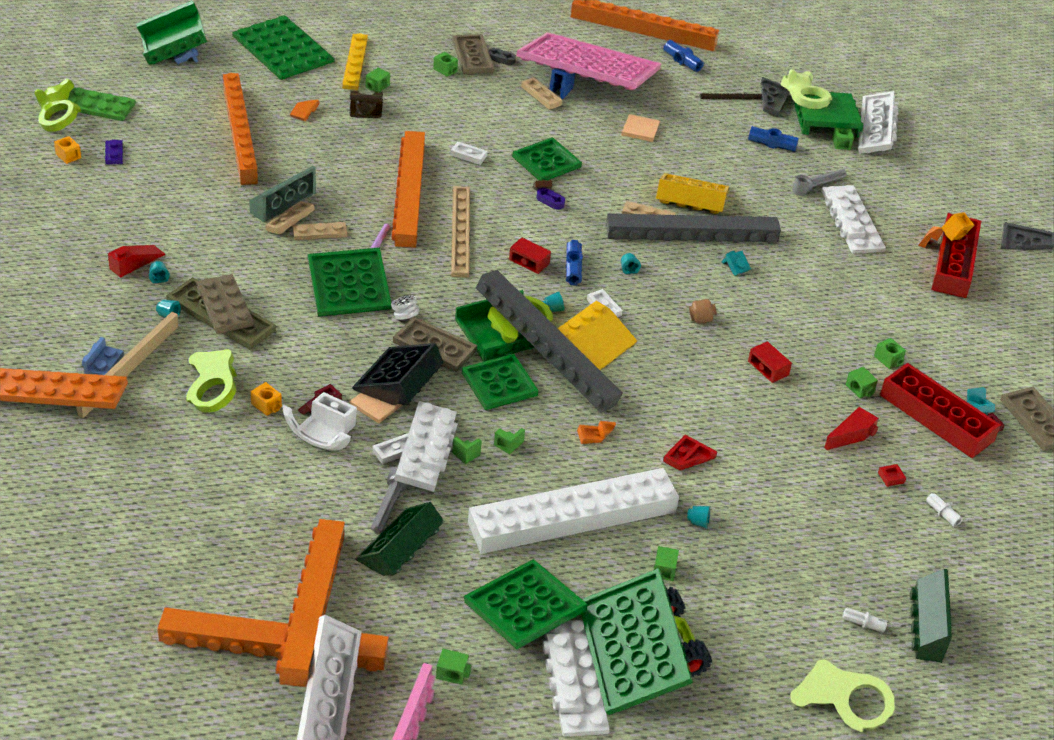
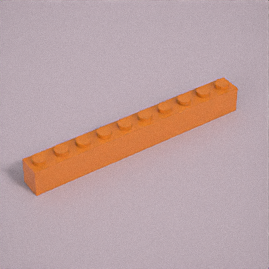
(645, 23)
(240, 129)
(408, 189)
(312, 602)
(249, 636)

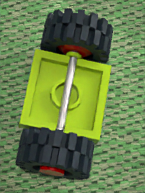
(695, 651)

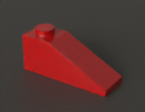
(130, 258)
(853, 429)

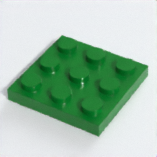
(547, 159)
(499, 381)

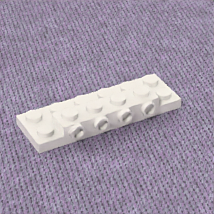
(879, 122)
(852, 219)
(427, 446)
(330, 681)
(574, 681)

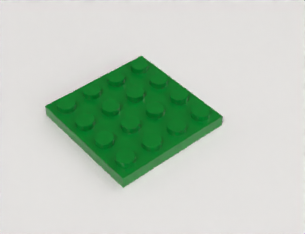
(349, 282)
(525, 603)

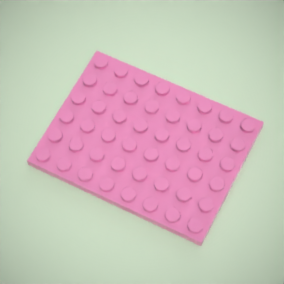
(589, 60)

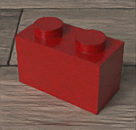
(530, 255)
(769, 362)

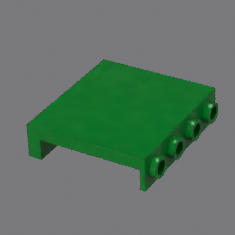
(171, 32)
(838, 114)
(477, 328)

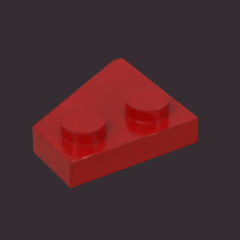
(688, 453)

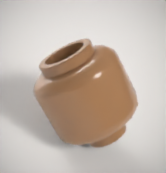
(702, 311)

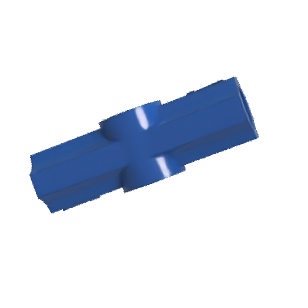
(683, 55)
(773, 138)
(574, 262)

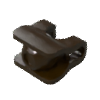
(366, 105)

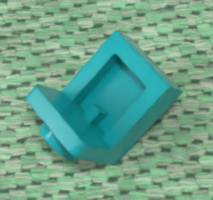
(737, 262)
(977, 398)

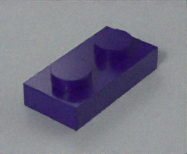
(113, 151)

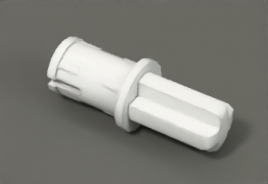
(944, 510)
(865, 620)

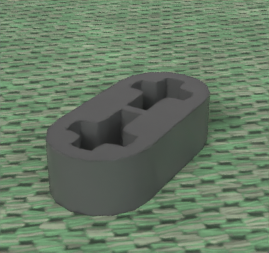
(502, 56)

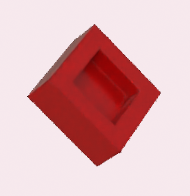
(892, 475)

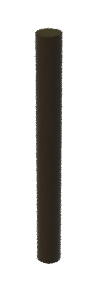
(730, 96)

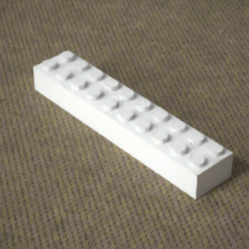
(572, 510)

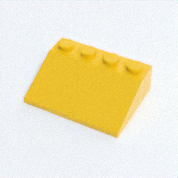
(692, 192)
(598, 334)

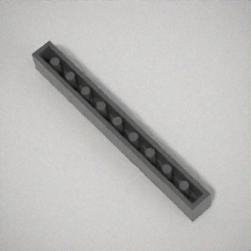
(692, 227)
(549, 341)

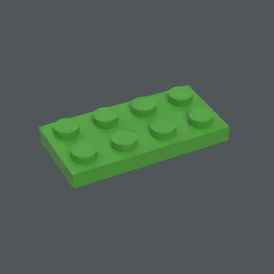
(102, 104)

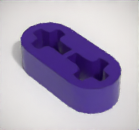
(550, 198)

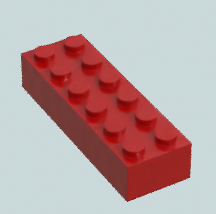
(956, 262)
(940, 410)

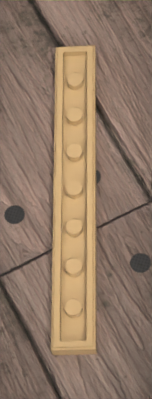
(460, 232)
(140, 352)

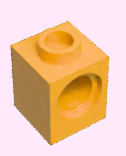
(67, 149)
(957, 226)
(266, 399)

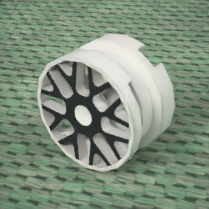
(405, 307)

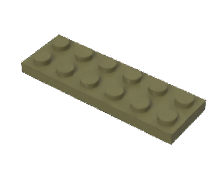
(192, 304)

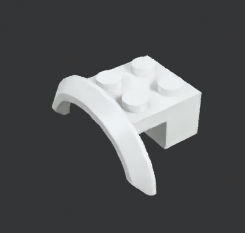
(328, 423)

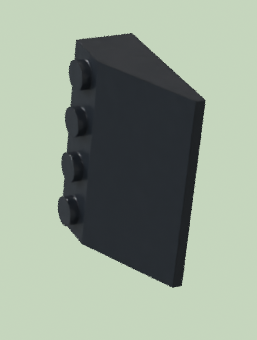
(400, 373)

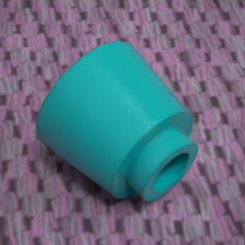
(630, 264)
(158, 272)
(555, 302)
(165, 307)
(699, 516)

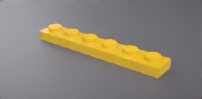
(355, 61)

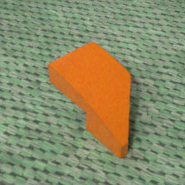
(303, 109)
(934, 232)
(595, 434)

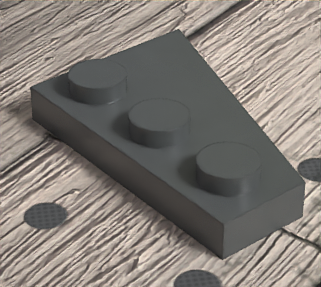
(773, 96)
(1025, 238)

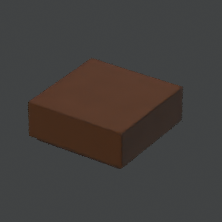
(542, 184)

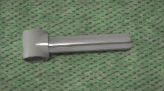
(804, 183)
(388, 501)

